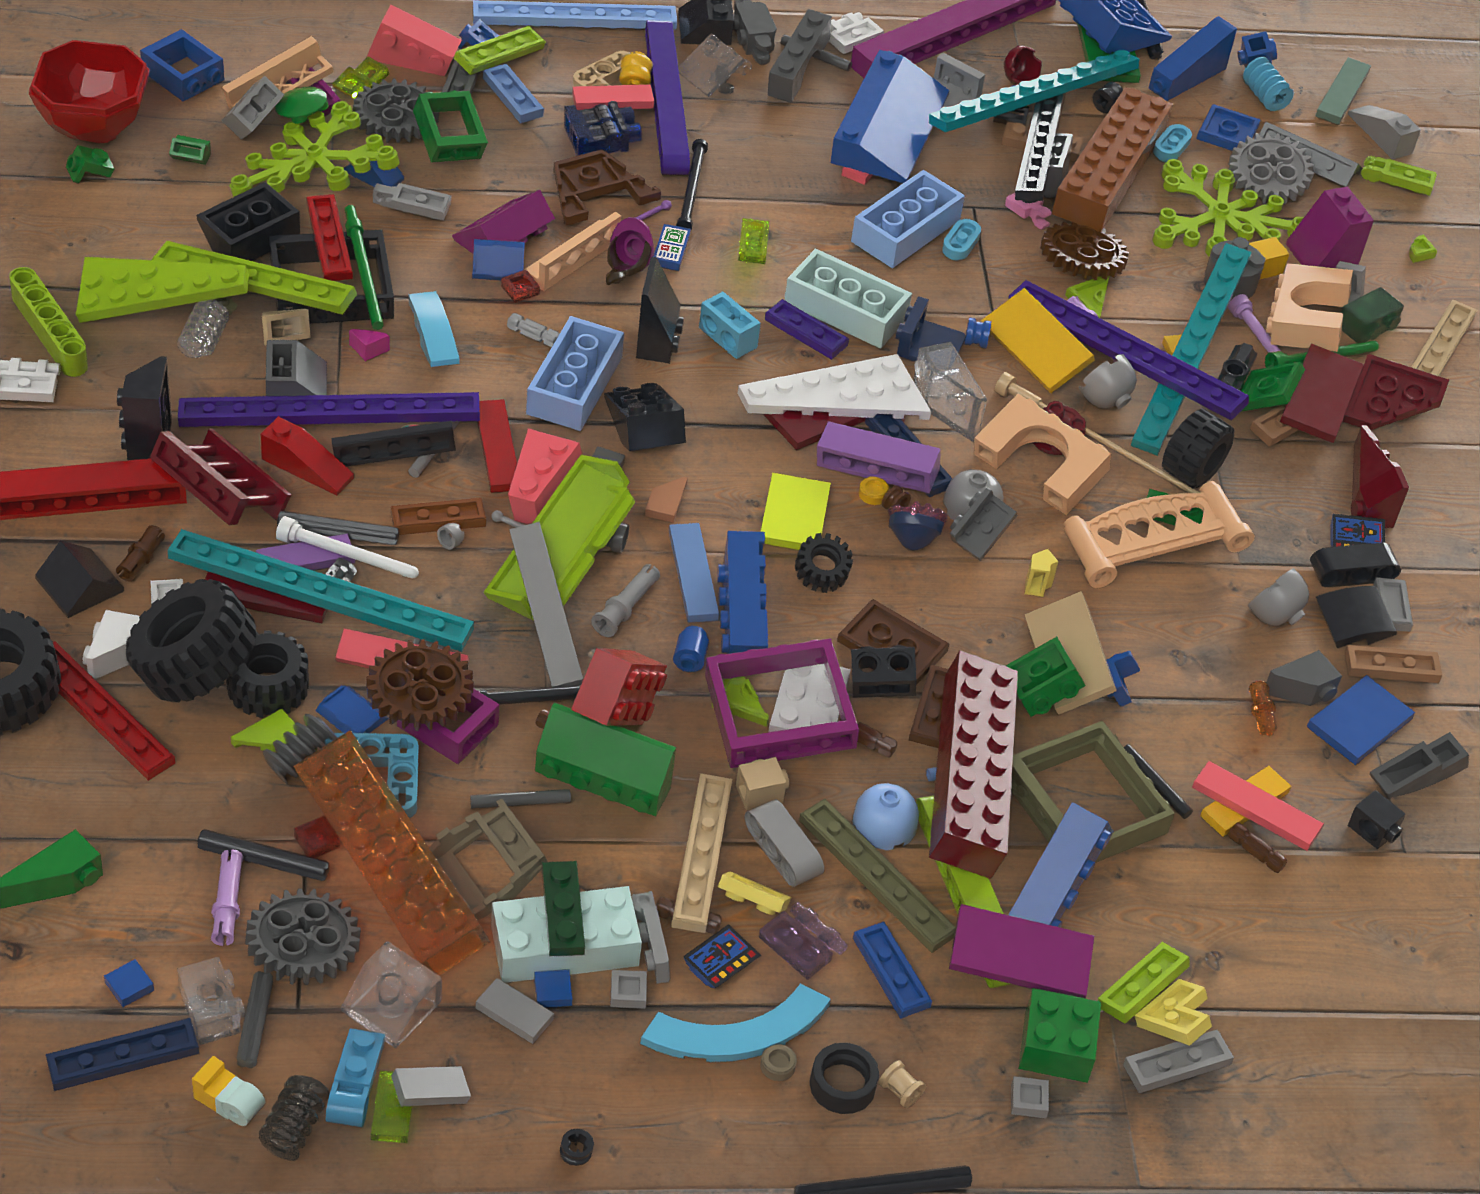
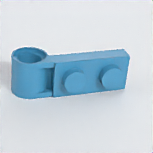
(354, 1078)

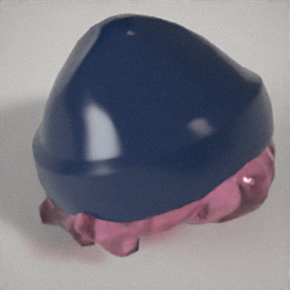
(916, 524)

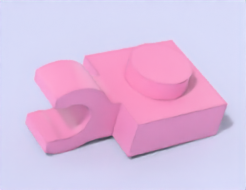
(1034, 210)

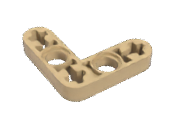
(590, 74)

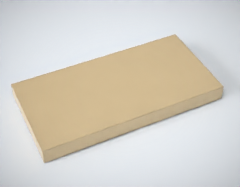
(1075, 629)

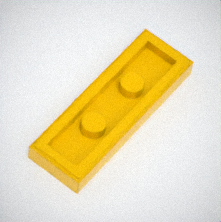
(1224, 818)

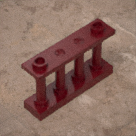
(207, 483)

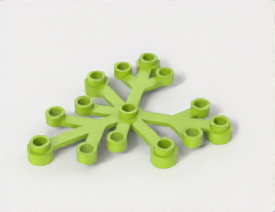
(316, 154)
(1219, 211)

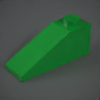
(53, 872)

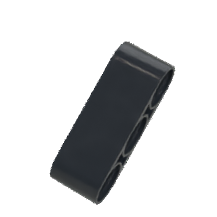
(1354, 564)

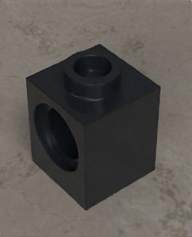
(1377, 820)

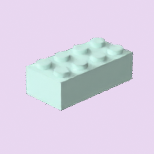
(847, 298)
(608, 927)

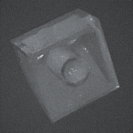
(393, 994)

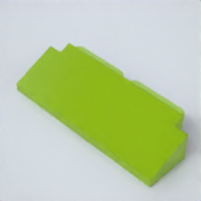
(574, 526)

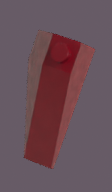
(1377, 482)

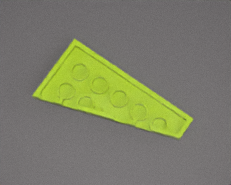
(133, 286)

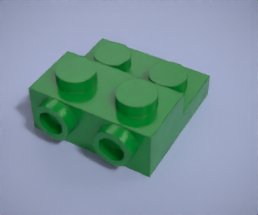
(1046, 677)

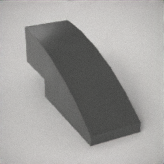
(1421, 766)

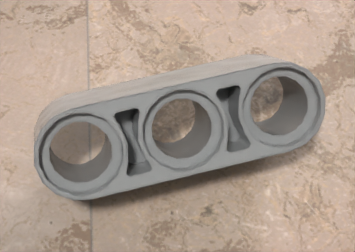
(784, 843)

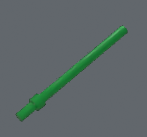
(355, 230)

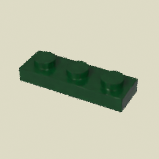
(563, 908)

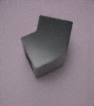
(1011, 117)

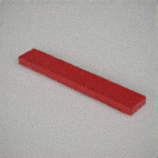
(111, 718)

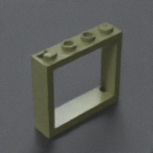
(1120, 764)

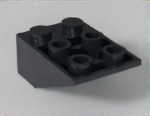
(646, 417)

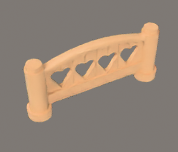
(1102, 556)

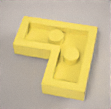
(1174, 1013)

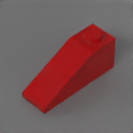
(303, 456)

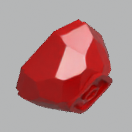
(89, 89)

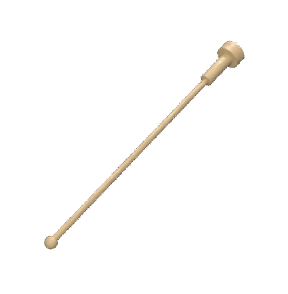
(1007, 385)

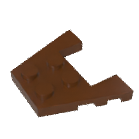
(594, 176)

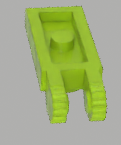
(1398, 174)

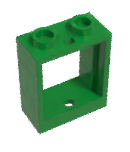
(443, 148)

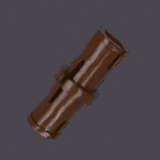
(140, 553)

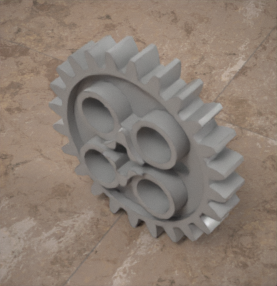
(1271, 167)

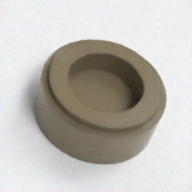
(778, 1062)

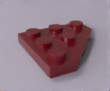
(1392, 393)

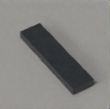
(394, 444)

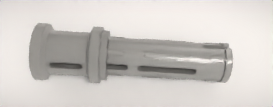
(619, 607)

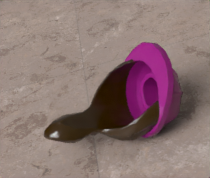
(629, 249)

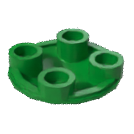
(301, 103)

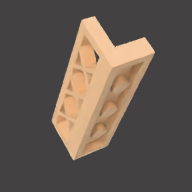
(285, 66)
(574, 252)

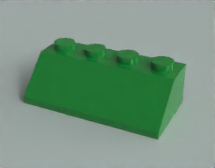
(605, 760)

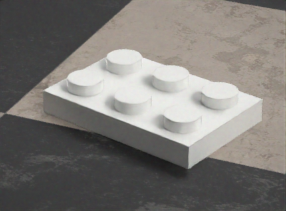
(805, 698)

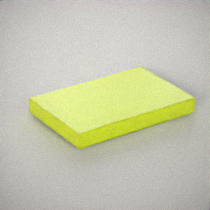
(794, 510)

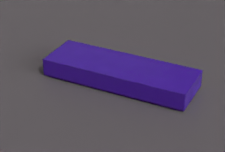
(806, 329)

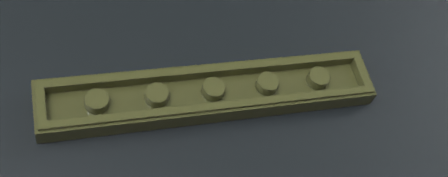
(878, 875)

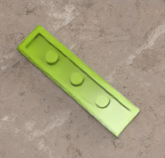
(499, 50)

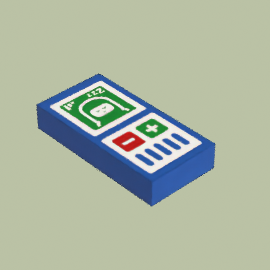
(672, 246)

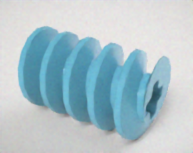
(1267, 84)

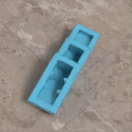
(434, 329)

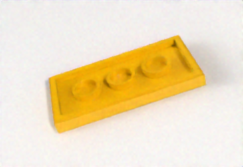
(1038, 341)

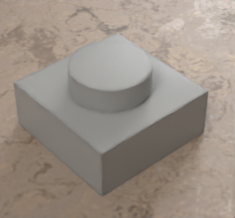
(628, 989)
(1029, 1097)

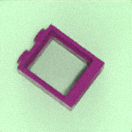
(468, 736)

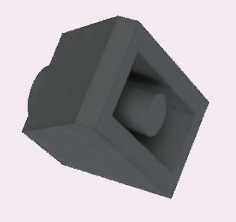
(1305, 680)

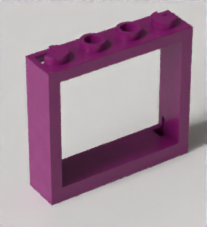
(789, 742)

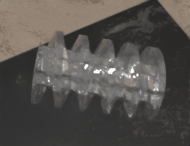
(203, 329)

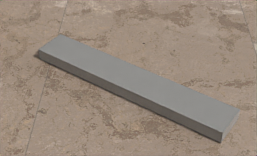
(546, 606)

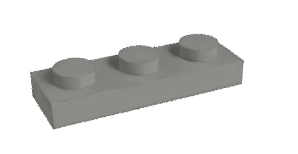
(1177, 1061)

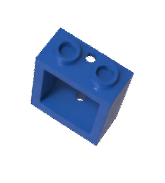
(175, 48)

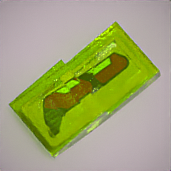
(354, 80)

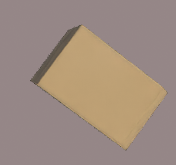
(286, 325)

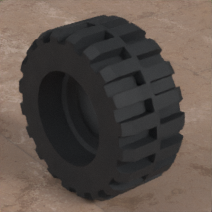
(191, 640)
(36, 679)

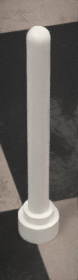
(291, 531)

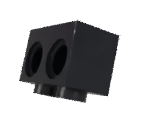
(884, 679)

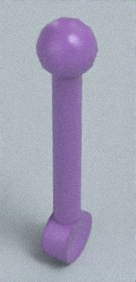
(665, 205)

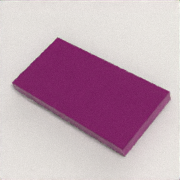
(1021, 952)

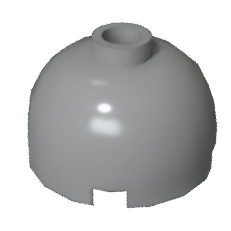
(1110, 384)
(965, 486)
(1282, 600)

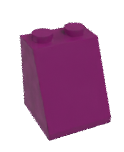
(1332, 230)

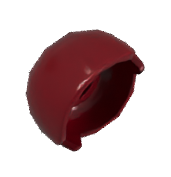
(1022, 65)

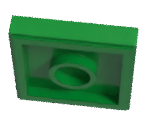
(1272, 385)

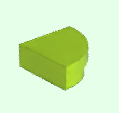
(1422, 249)

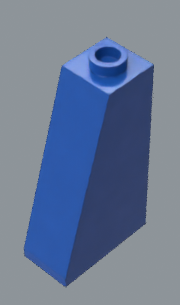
(1194, 60)

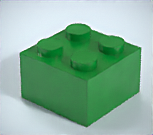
(1060, 1035)

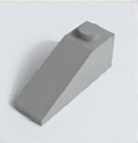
(1389, 129)

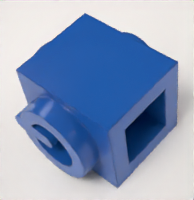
(1256, 46)

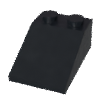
(658, 317)

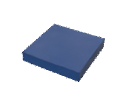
(1227, 127)

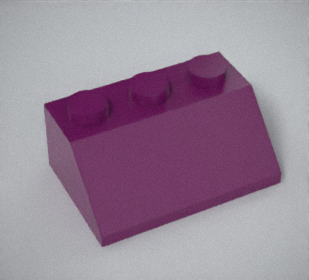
(509, 222)

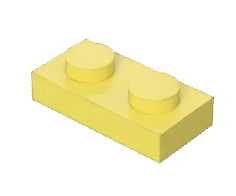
(741, 888)

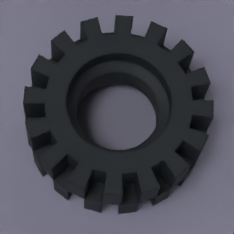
(828, 548)

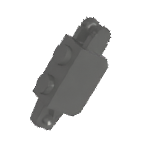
(754, 29)

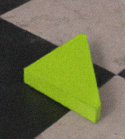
(1090, 293)
(744, 700)
(265, 731)

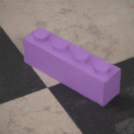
(878, 455)

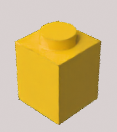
(1275, 256)

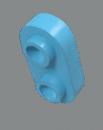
(1172, 142)
(961, 239)

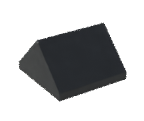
(76, 578)

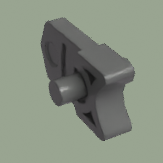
(342, 570)

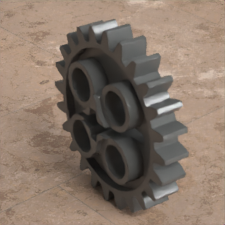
(389, 109)
(302, 936)

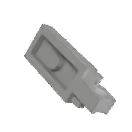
(413, 200)
(651, 932)

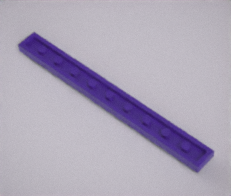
(1142, 356)
(329, 409)

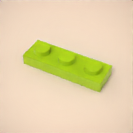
(1143, 982)

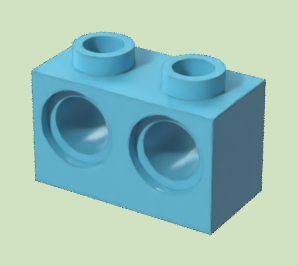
(729, 325)

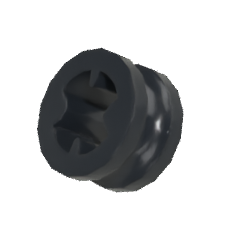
(576, 1158)

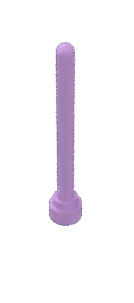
(1241, 307)

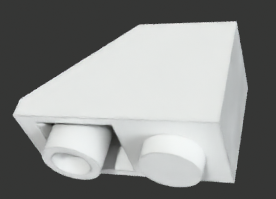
(109, 644)

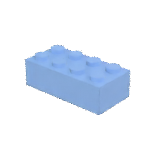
(907, 218)
(574, 373)

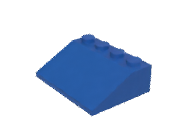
(1117, 23)

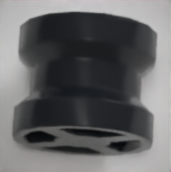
(1106, 96)

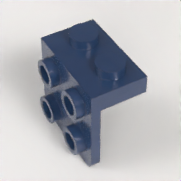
(922, 333)

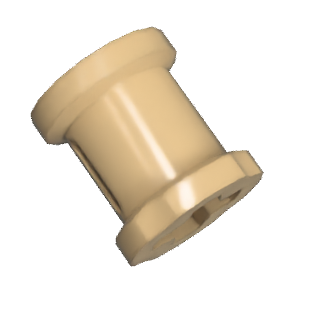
(902, 1084)

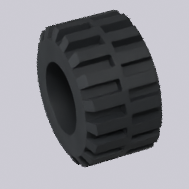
(1198, 448)
(273, 692)

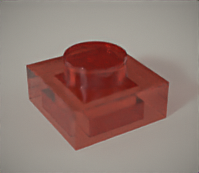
(520, 286)
(317, 837)

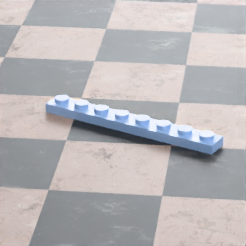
(570, 14)

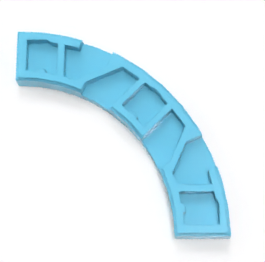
(740, 1039)

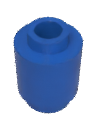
(691, 649)

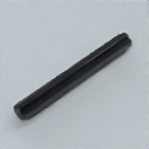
(895, 1183)

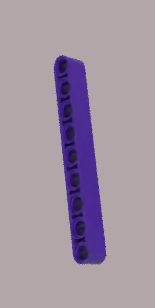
(668, 99)

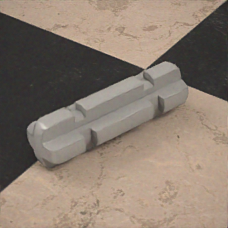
(532, 329)

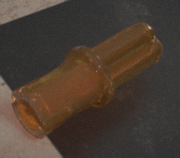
(1263, 708)

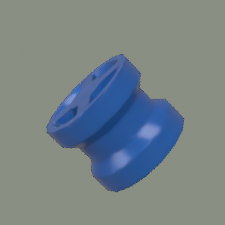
(977, 332)

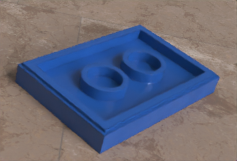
(1360, 719)

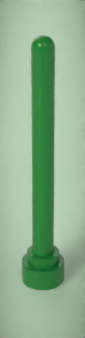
(1279, 358)

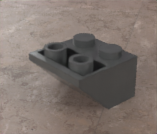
(294, 370)

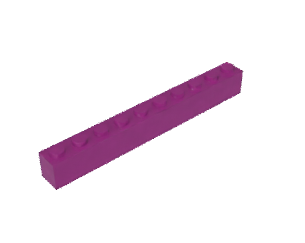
(945, 30)

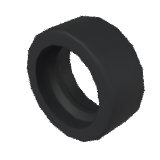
(837, 1100)

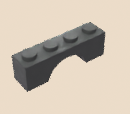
(789, 69)

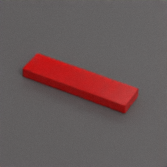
(329, 237)
(497, 444)

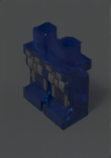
(601, 128)

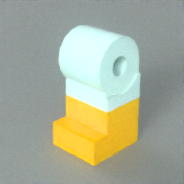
(226, 1093)

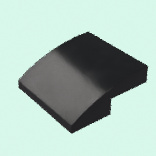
(1356, 615)

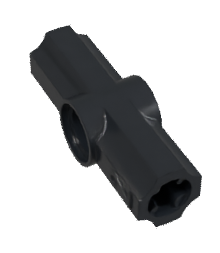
(1238, 366)

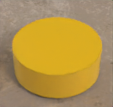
(873, 490)

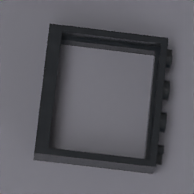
(302, 249)

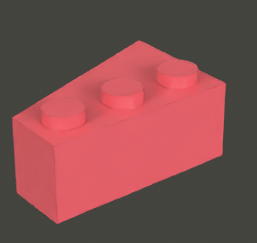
(413, 43)
(539, 471)

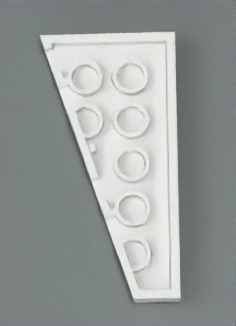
(841, 390)

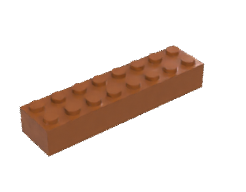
(1112, 159)

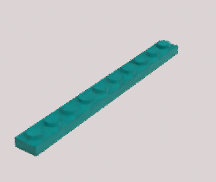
(1033, 91)
(1192, 345)
(321, 590)

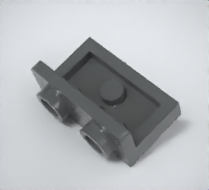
(982, 524)

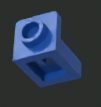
(476, 34)

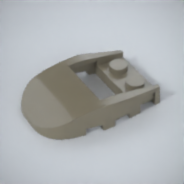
(509, 840)

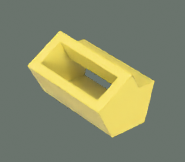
(1040, 573)

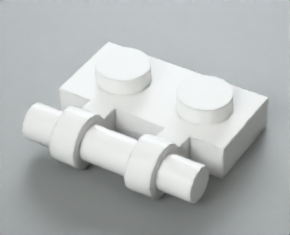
(852, 31)
(28, 380)

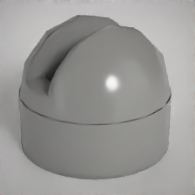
(444, 535)

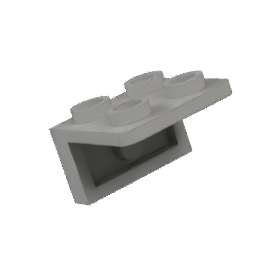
(960, 80)

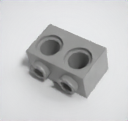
(252, 107)

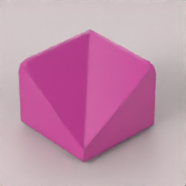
(369, 343)

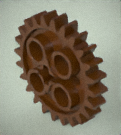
(1084, 250)
(419, 685)

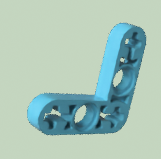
(395, 762)

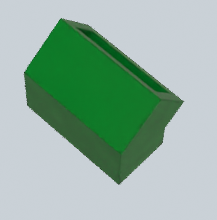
(190, 154)

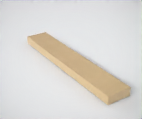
(1445, 338)
(702, 853)

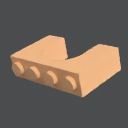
(1304, 286)
(1026, 423)

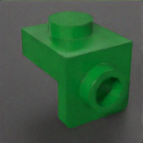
(88, 160)

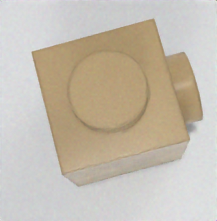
(761, 782)

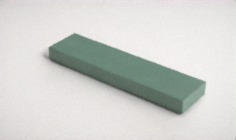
(1343, 91)

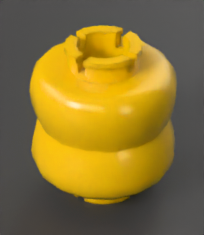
(635, 69)

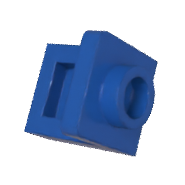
(1122, 666)

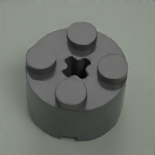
(1252, 272)

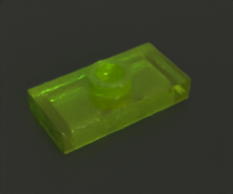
(753, 241)
(390, 1119)

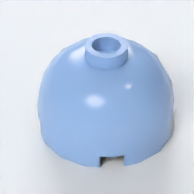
(886, 816)

